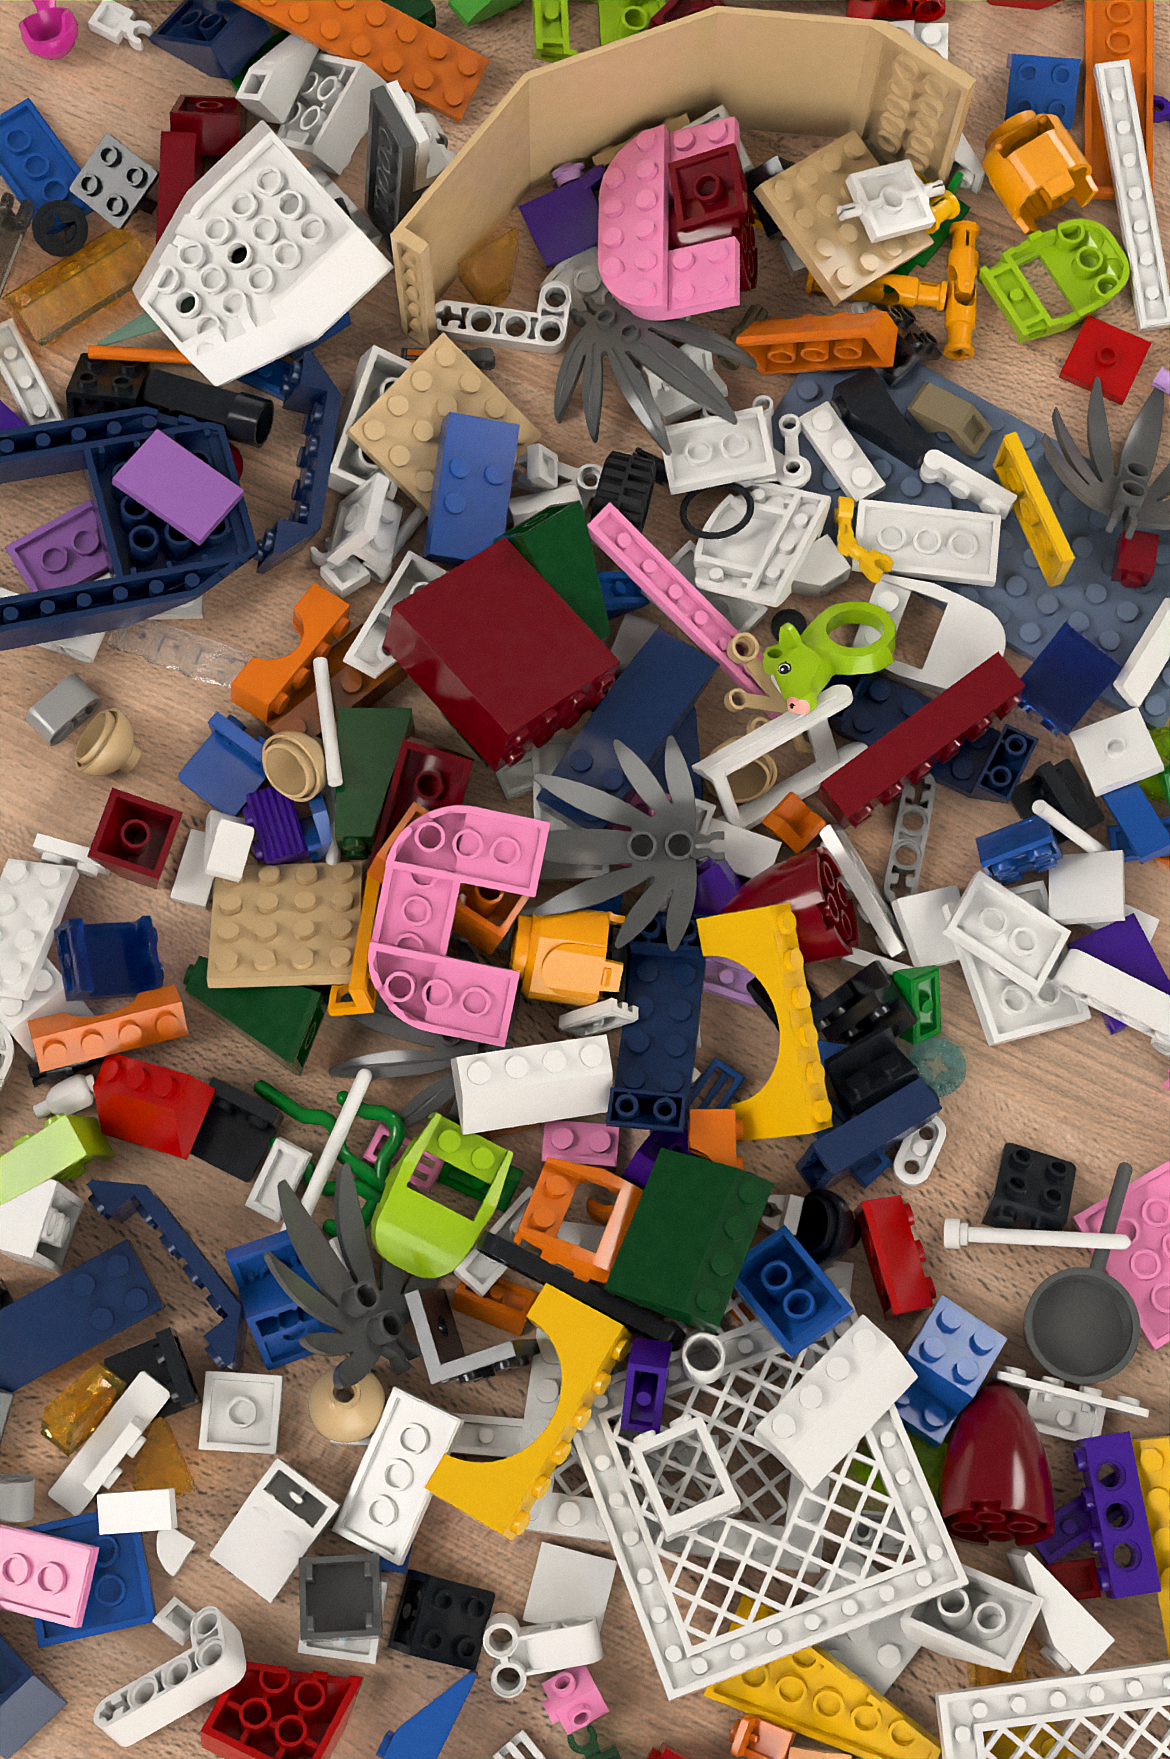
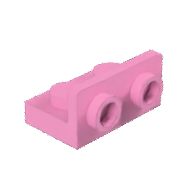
(581, 1143)

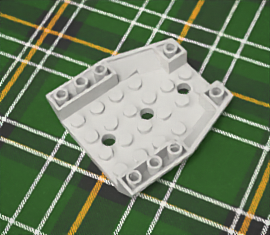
(297, 268)

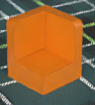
(793, 823)

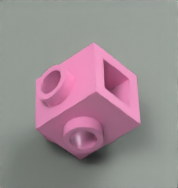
(573, 1699)

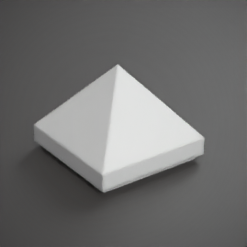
(175, 1621)

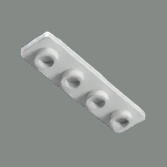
(1064, 1411)
(112, 1440)

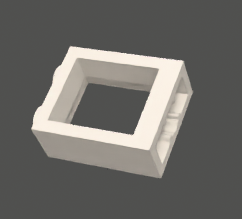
(700, 1514)

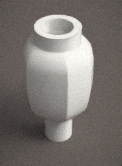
(68, 1096)

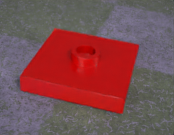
(1106, 354)

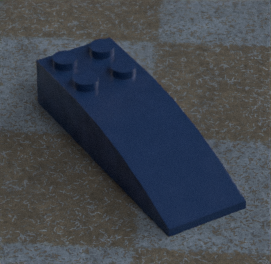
(639, 711)
(74, 1314)

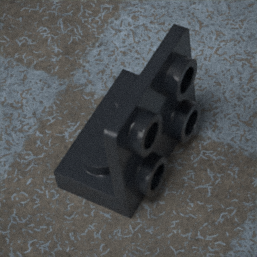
(911, 344)
(104, 386)
(235, 1131)
(165, 1362)
(441, 1620)

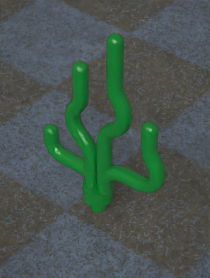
(375, 1178)

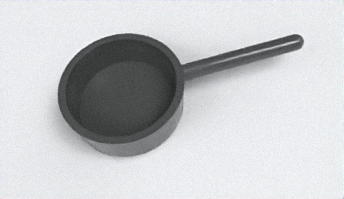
(1082, 1319)

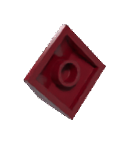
(708, 187)

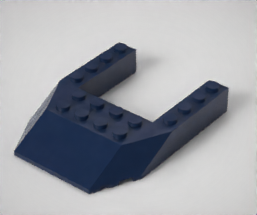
(146, 557)

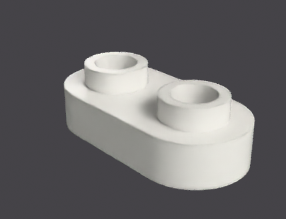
(920, 1152)

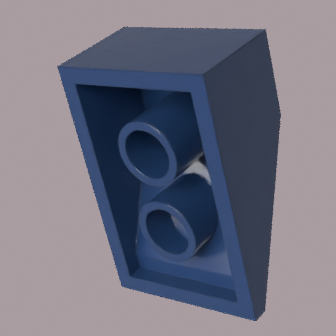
(212, 36)

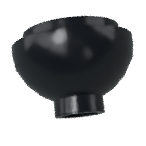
(827, 1226)

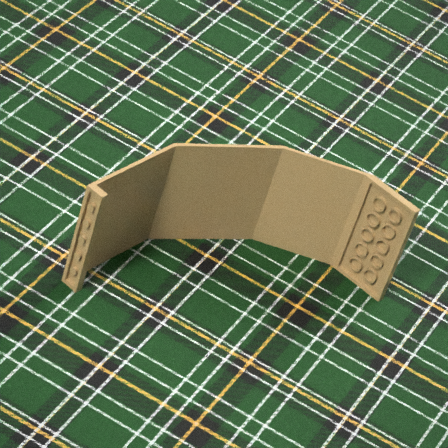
(761, 64)

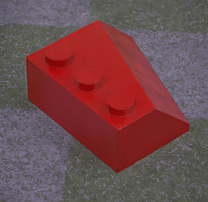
(280, 1714)

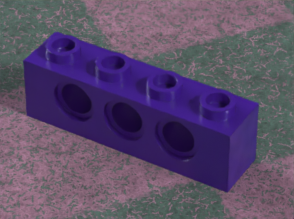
(1141, 1572)

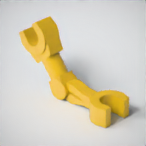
(847, 545)

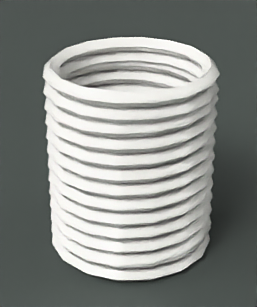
(706, 1340)

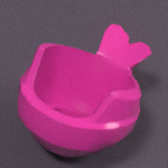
(49, 31)

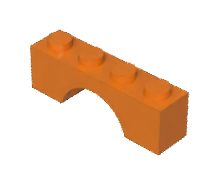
(266, 684)
(72, 1039)
(714, 1135)

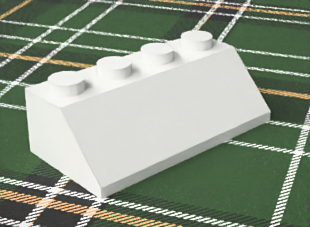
(372, 377)
(532, 1084)
(40, 1225)
(836, 1403)

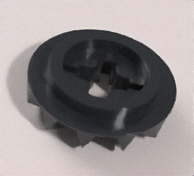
(75, 235)

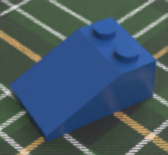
(789, 1292)
(428, 1729)

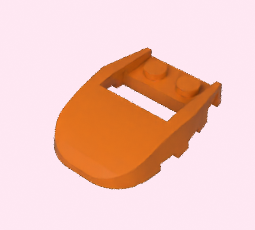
(548, 1208)

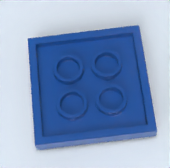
(120, 1583)

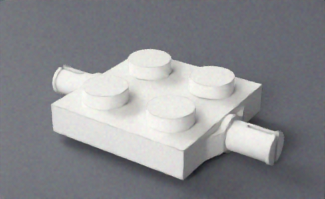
(890, 200)

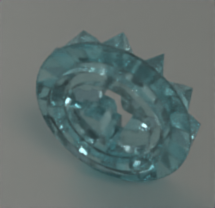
(951, 1057)

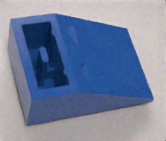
(1018, 849)

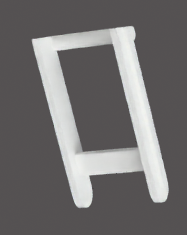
(766, 738)

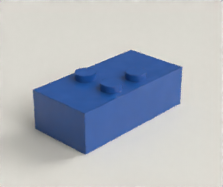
(469, 487)

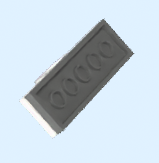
(402, 157)

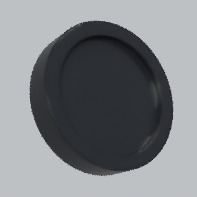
(787, 615)

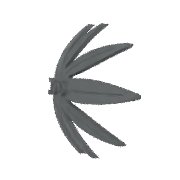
(631, 341)
(1122, 496)
(655, 846)
(416, 1062)
(368, 1317)

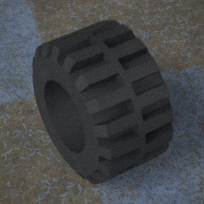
(628, 485)

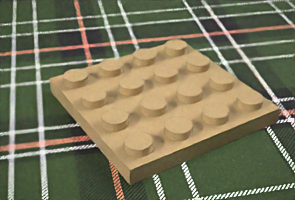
(805, 210)
(406, 420)
(285, 925)

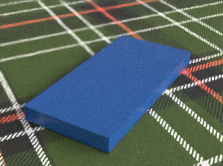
(36, 161)

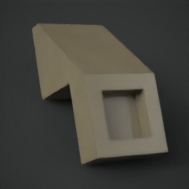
(944, 412)

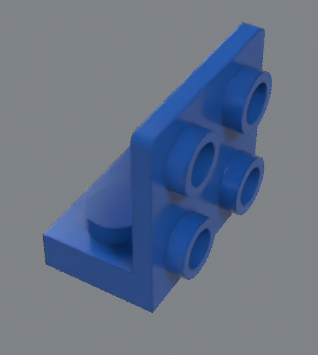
(1042, 86)

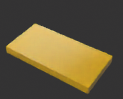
(1033, 510)

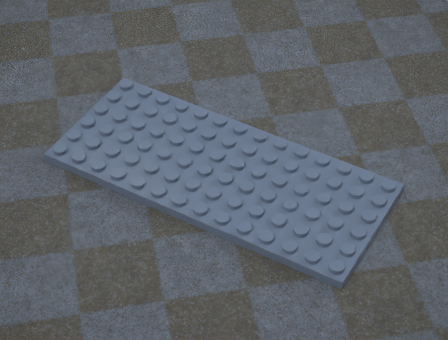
(1021, 598)

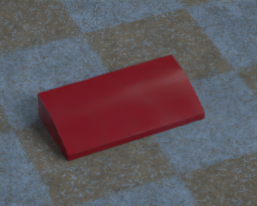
(426, 776)

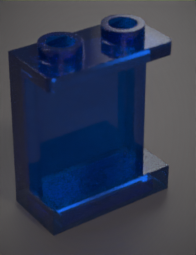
(1066, 680)
(108, 959)

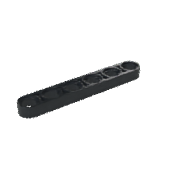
(587, 1293)

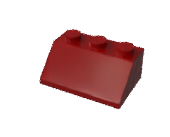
(150, 1105)
(894, 1257)

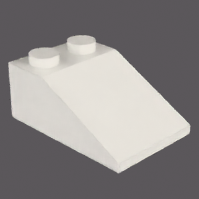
(976, 1622)
(1062, 1626)

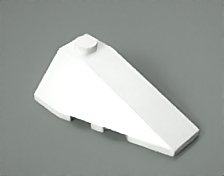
(367, 649)

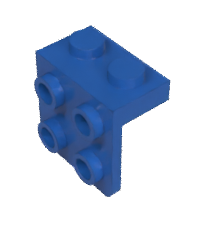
(226, 766)

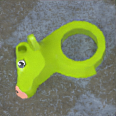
(806, 662)

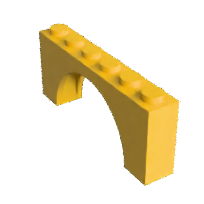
(768, 946)
(506, 1489)

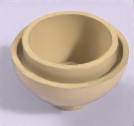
(106, 745)
(295, 764)
(750, 780)
(346, 1420)

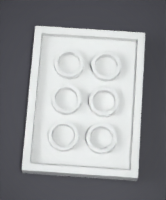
(1006, 1007)

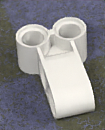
(540, 1648)

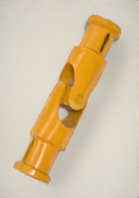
(961, 270)
(907, 292)

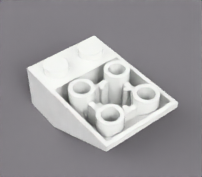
(275, 1529)

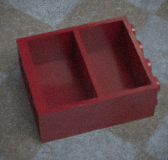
(500, 654)

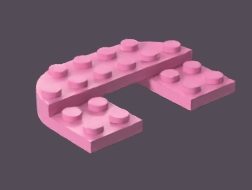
(636, 225)
(418, 914)

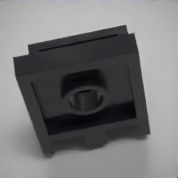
(443, 1347)

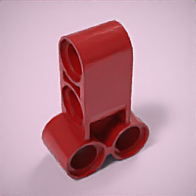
(901, 9)

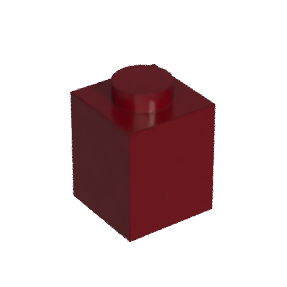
(1135, 559)

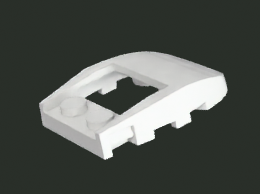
(962, 642)

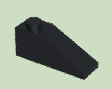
(874, 416)

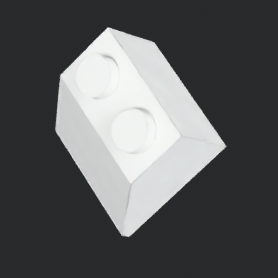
(45, 1000)

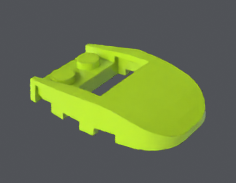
(615, 18)
(1080, 260)
(420, 1232)

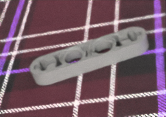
(909, 839)

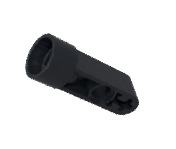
(244, 415)

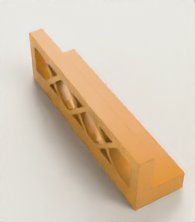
(361, 985)

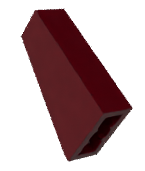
(179, 170)

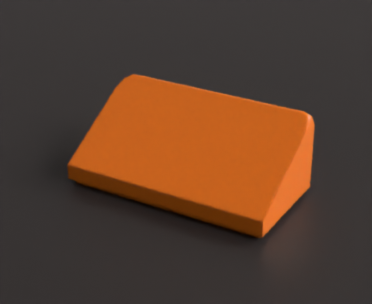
(502, 1305)

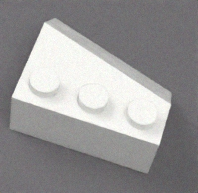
(330, 112)

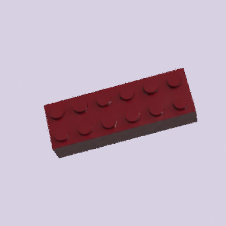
(920, 741)

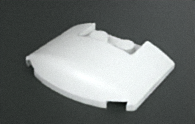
(768, 551)

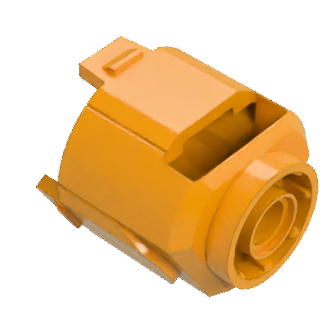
(1036, 167)
(565, 956)

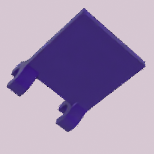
(565, 218)
(1128, 950)

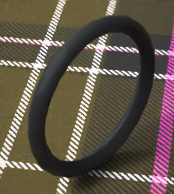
(723, 534)

